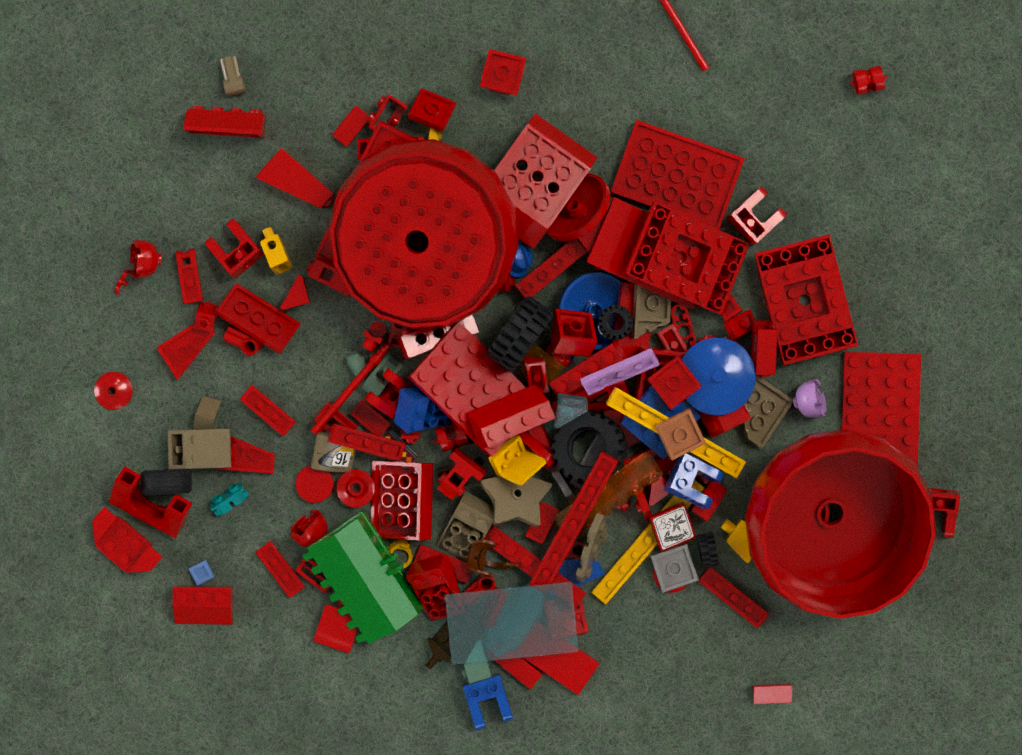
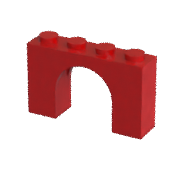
(129, 499)

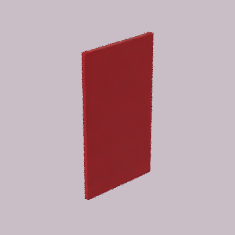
(617, 241)

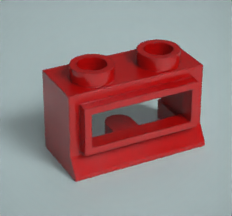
(395, 117)
(339, 416)

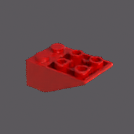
(430, 582)

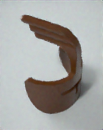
(483, 547)

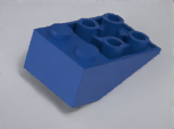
(418, 412)

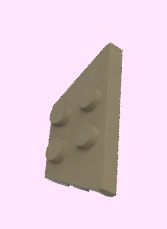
(648, 311)

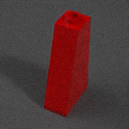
(289, 176)

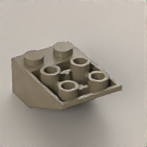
(199, 448)
(467, 525)

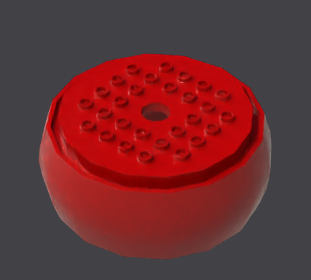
(448, 199)
(865, 554)

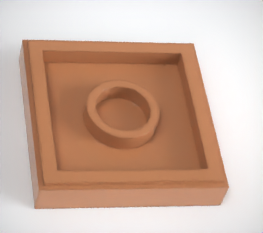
(680, 434)

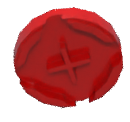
(314, 484)

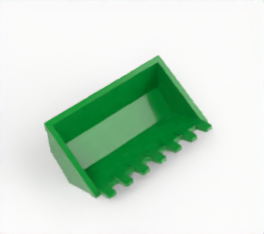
(364, 578)

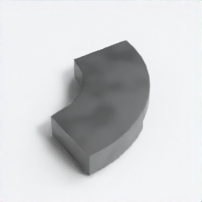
(562, 483)

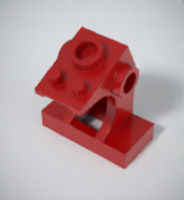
(465, 468)

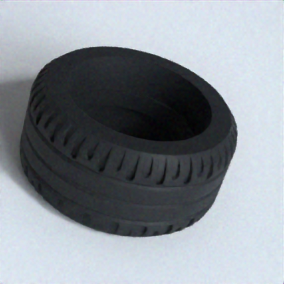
(166, 481)

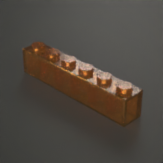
(620, 487)

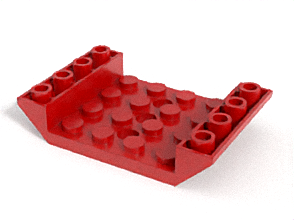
(558, 161)

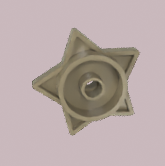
(509, 506)

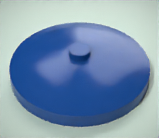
(592, 294)
(724, 374)

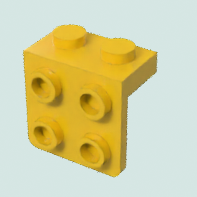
(515, 462)

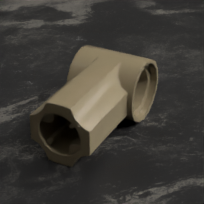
(232, 81)

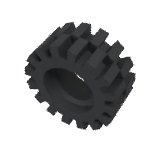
(627, 322)
(707, 550)

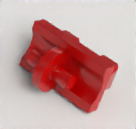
(373, 337)

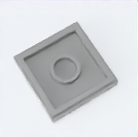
(674, 568)

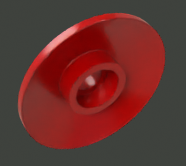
(123, 390)
(346, 492)

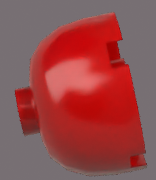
(144, 258)
(310, 529)

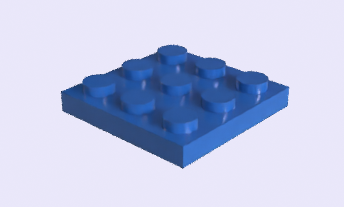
(645, 434)

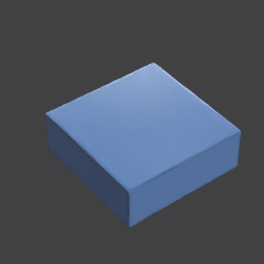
(201, 572)

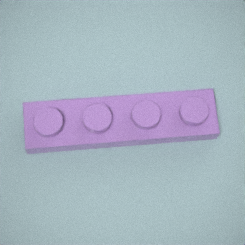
(620, 371)

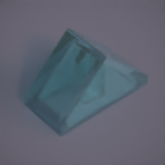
(568, 408)

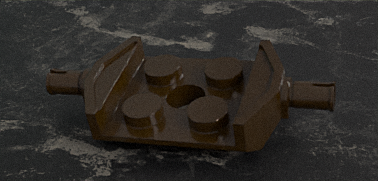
(471, 450)
(439, 647)

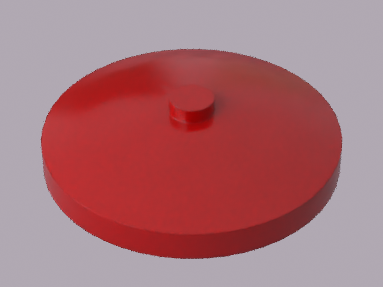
(582, 210)

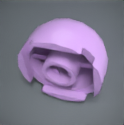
(810, 400)

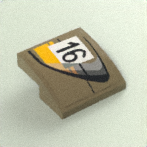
(331, 456)

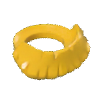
(402, 545)

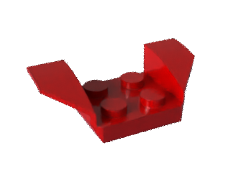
(123, 543)

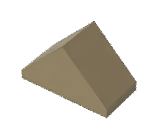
(207, 413)

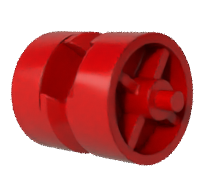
(868, 80)
(450, 436)

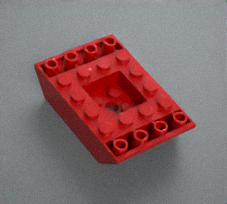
(708, 265)
(812, 271)

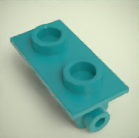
(221, 503)

